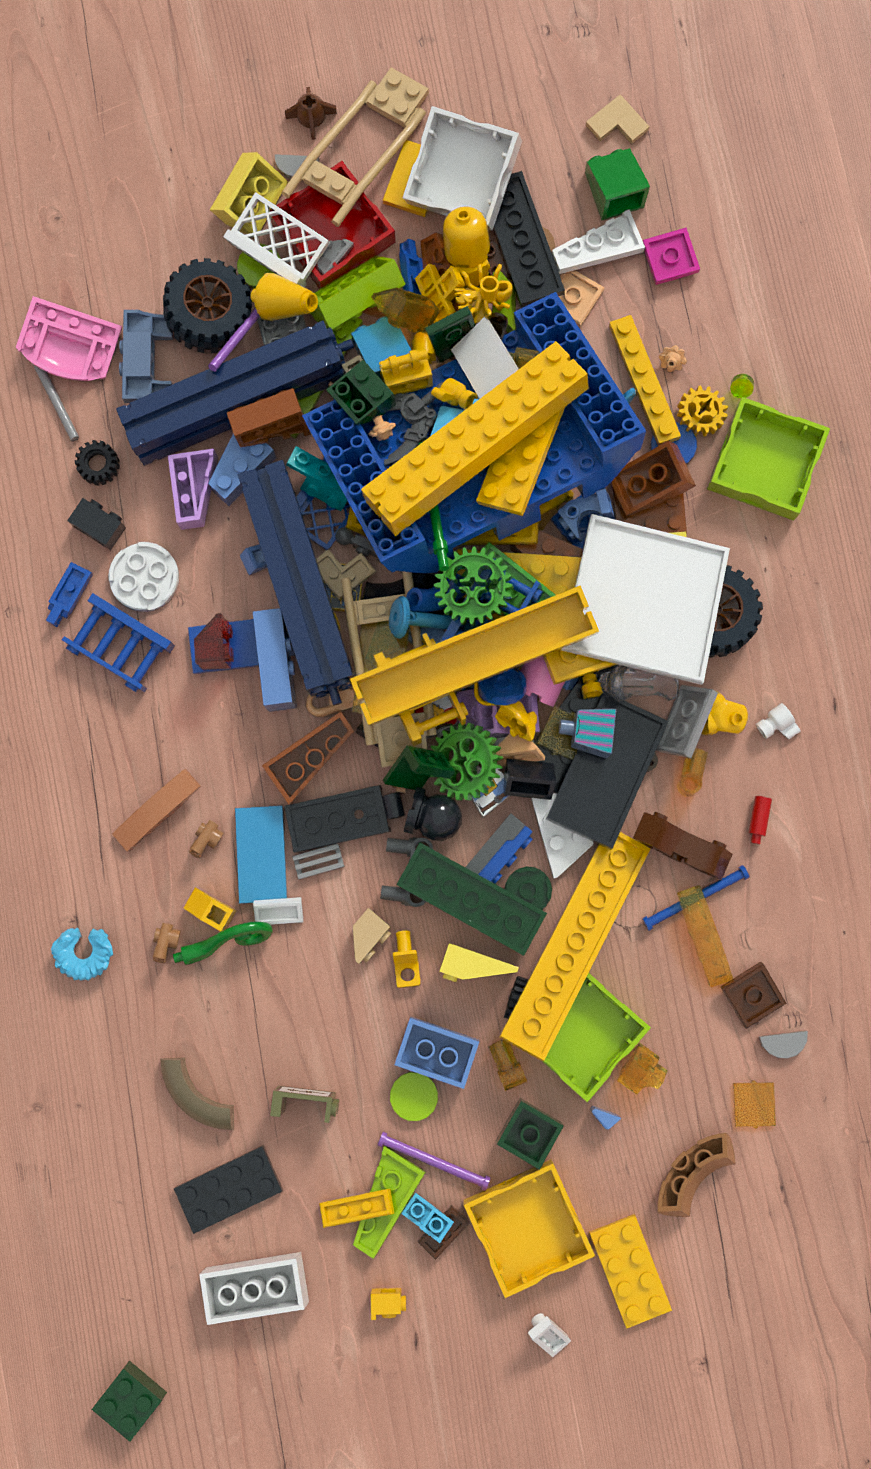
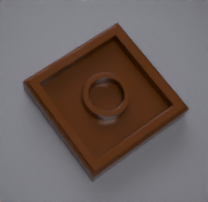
(753, 995)

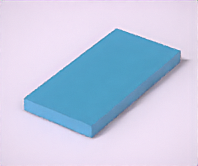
(261, 853)

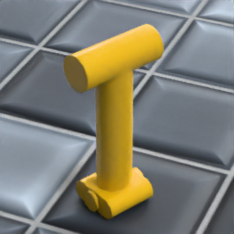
(545, 507)

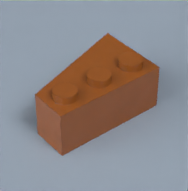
(268, 419)

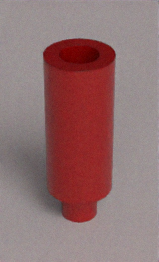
(759, 818)

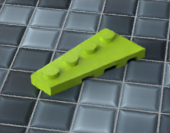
(402, 1179)

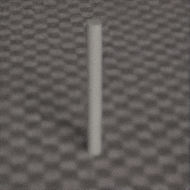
(64, 417)

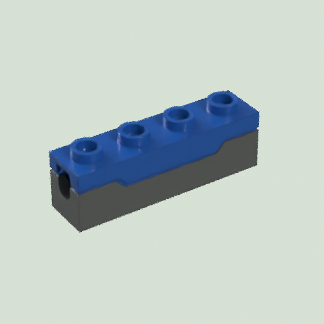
(500, 849)

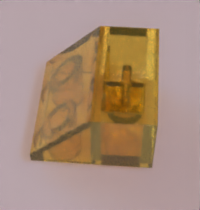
(406, 309)

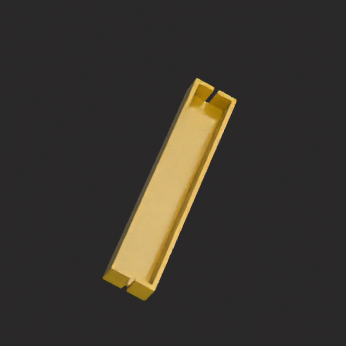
(475, 438)
(474, 655)

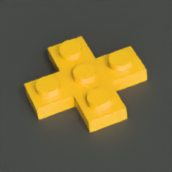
(440, 289)

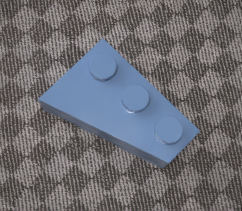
(236, 461)

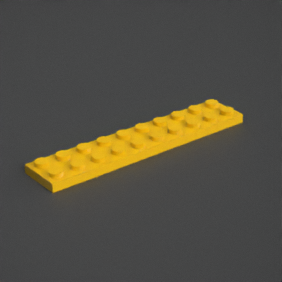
(574, 946)

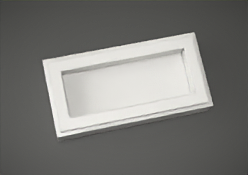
(279, 910)

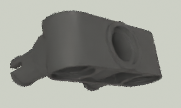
(403, 847)

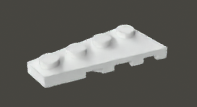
(607, 243)

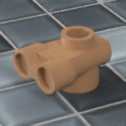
(207, 835)
(165, 938)

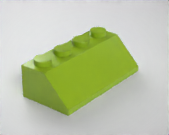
(353, 291)

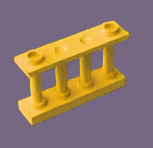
(416, 729)

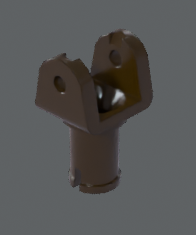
(499, 323)

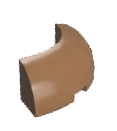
(690, 1170)

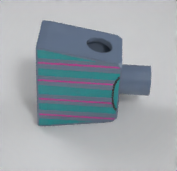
(591, 731)

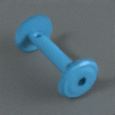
(401, 617)

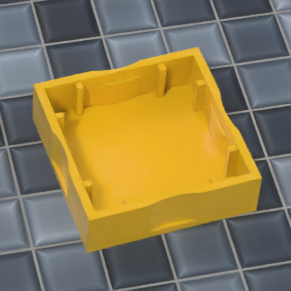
(528, 1228)

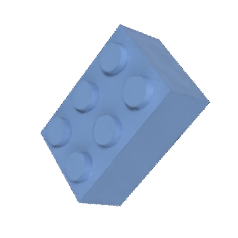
(437, 1052)

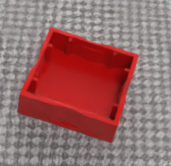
(362, 226)

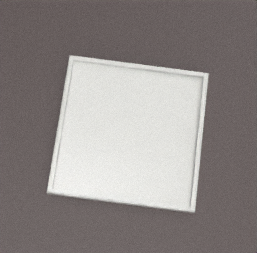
(650, 598)

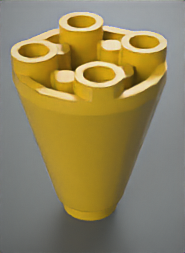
(281, 298)

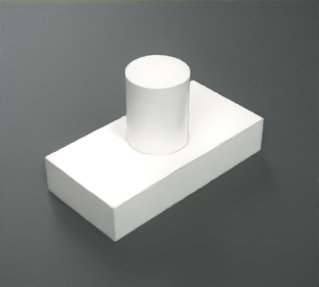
(548, 1334)

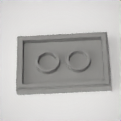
(686, 721)

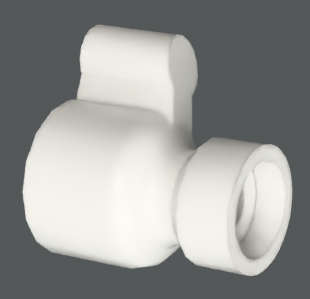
(778, 719)

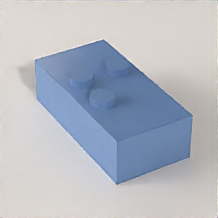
(274, 660)

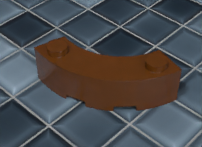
(678, 845)

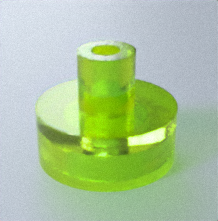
(742, 386)

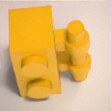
(406, 372)

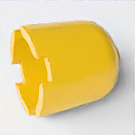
(466, 237)

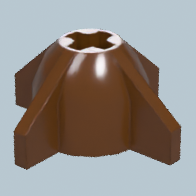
(310, 111)

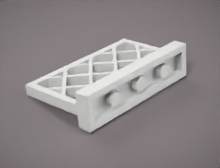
(266, 258)

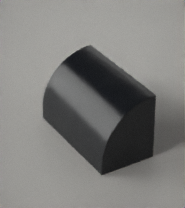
(529, 779)

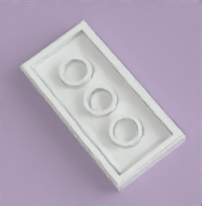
(484, 358)

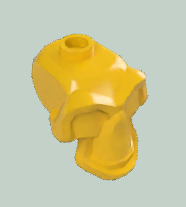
(725, 717)

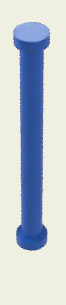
(740, 874)

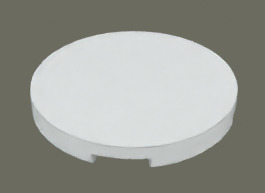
(143, 576)

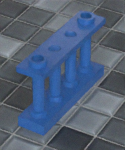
(532, 596)
(119, 620)

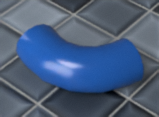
(424, 599)

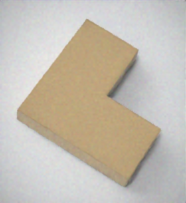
(617, 115)
(332, 571)

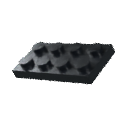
(228, 1189)

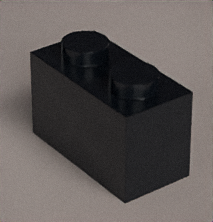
(96, 523)

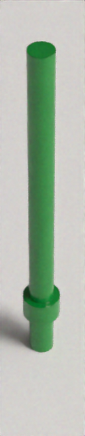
(439, 545)

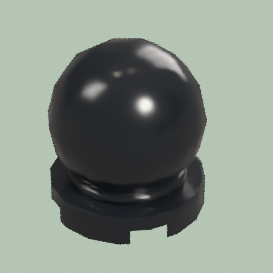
(434, 816)

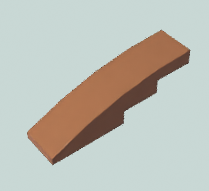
(156, 810)

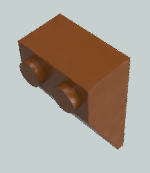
(652, 479)

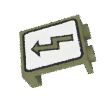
(281, 1094)

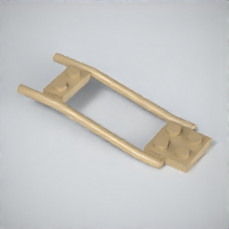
(396, 99)
(390, 733)

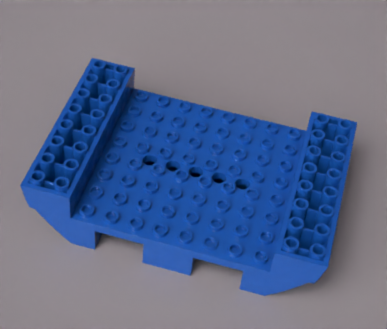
(587, 451)

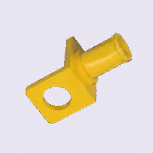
(405, 959)

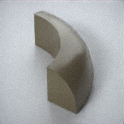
(190, 1100)

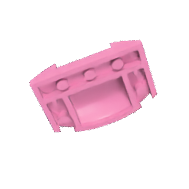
(67, 341)

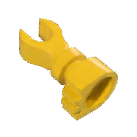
(591, 688)

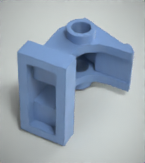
(594, 504)

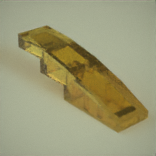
(705, 936)

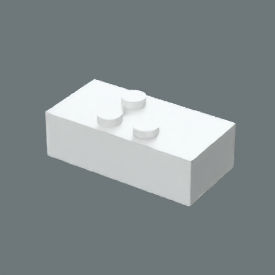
(254, 1288)

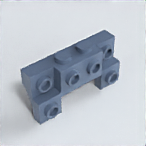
(138, 352)

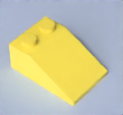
(469, 964)

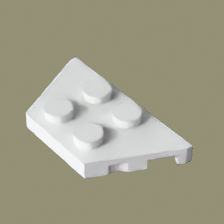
(560, 844)

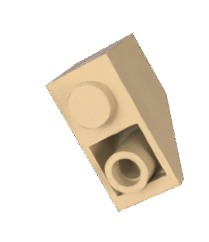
(367, 933)

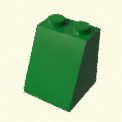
(617, 183)

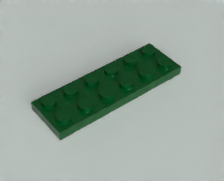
(471, 899)

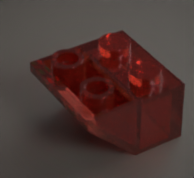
(213, 645)

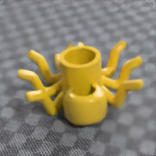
(490, 292)

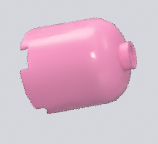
(540, 682)

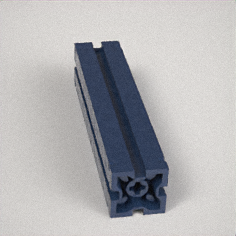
(199, 404)
(297, 581)

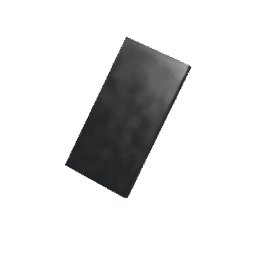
(602, 790)

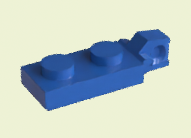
(410, 265)
(67, 593)

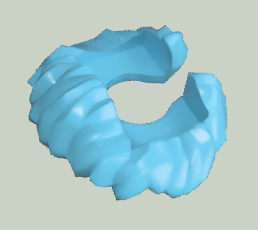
(77, 968)

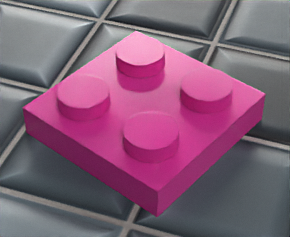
(671, 256)

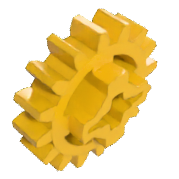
(708, 420)

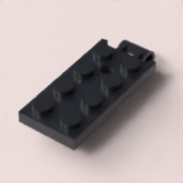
(333, 820)

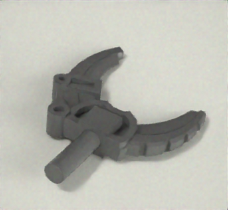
(419, 415)

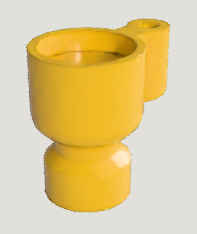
(454, 393)

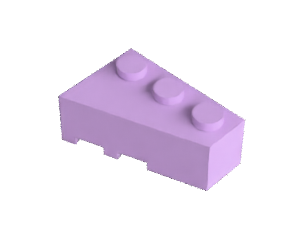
(190, 487)

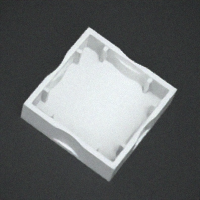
(462, 165)

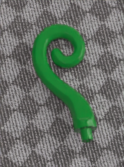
(241, 933)

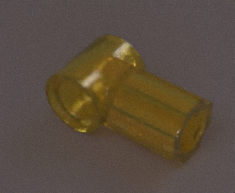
(693, 770)
(509, 1069)

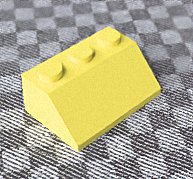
(248, 176)

